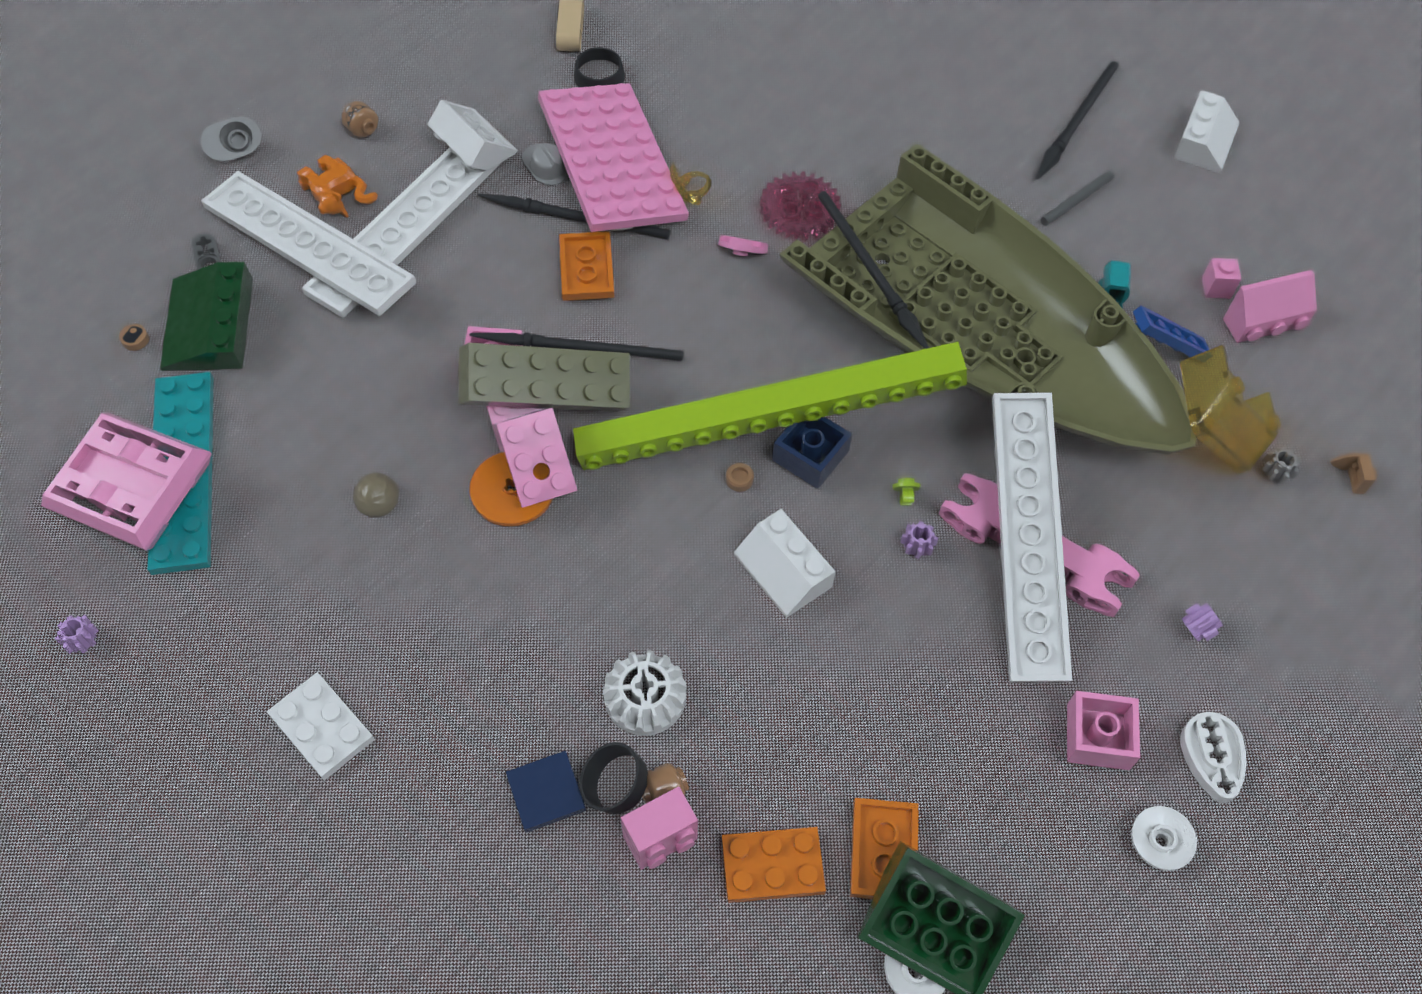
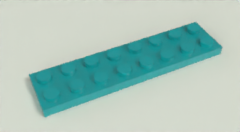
(186, 413)

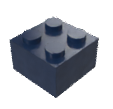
(812, 449)

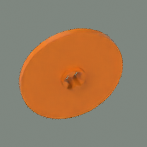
(495, 501)

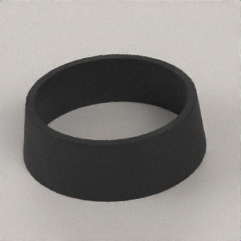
(598, 53)
(595, 765)

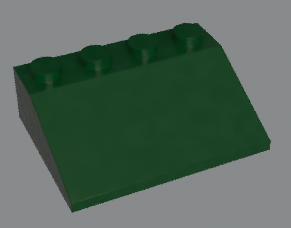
(208, 318)
(939, 922)

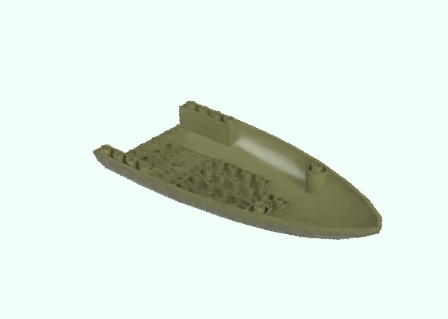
(1008, 298)

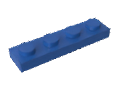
(1169, 332)

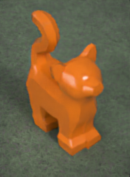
(332, 184)

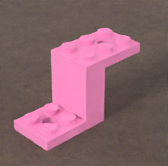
(528, 439)

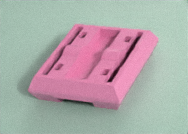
(126, 476)

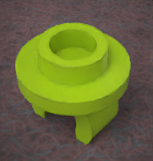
(906, 487)

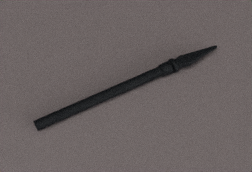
(1053, 153)
(539, 207)
(905, 317)
(537, 340)

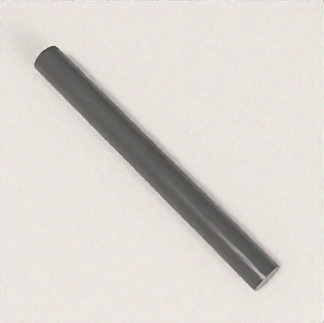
(1077, 198)

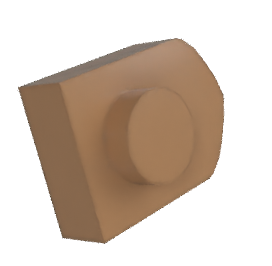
(1359, 468)

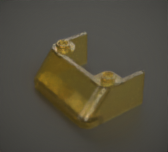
(1220, 417)

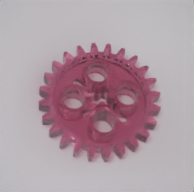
(783, 209)

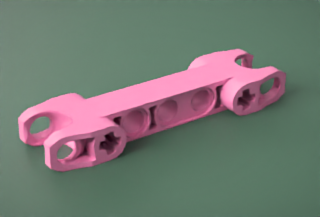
(1083, 568)

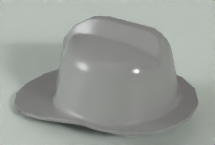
(231, 138)
(545, 163)

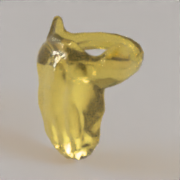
(679, 181)

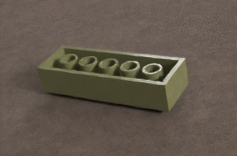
(543, 377)

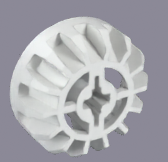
(644, 716)

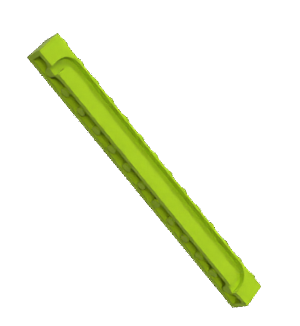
(770, 406)

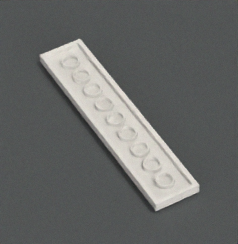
(407, 220)
(309, 243)
(1031, 538)

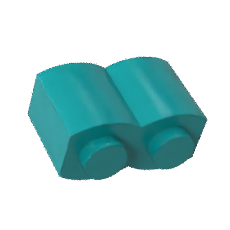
(1117, 280)

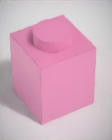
(1221, 278)

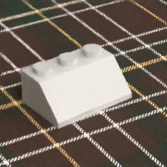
(1208, 133)
(470, 136)
(785, 563)

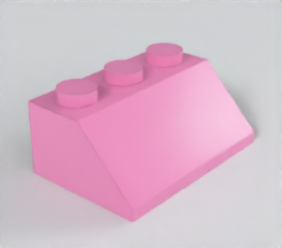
(1272, 307)

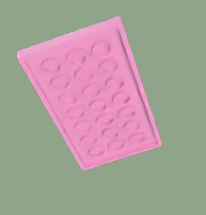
(611, 157)

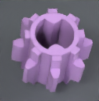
(919, 539)
(1202, 621)
(76, 634)

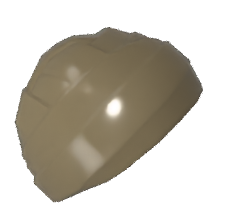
(376, 495)

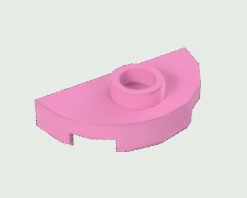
(742, 246)

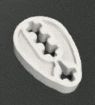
(1230, 748)

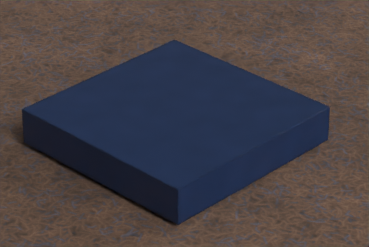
(545, 791)

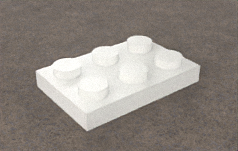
(320, 726)

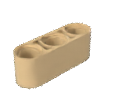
(570, 25)

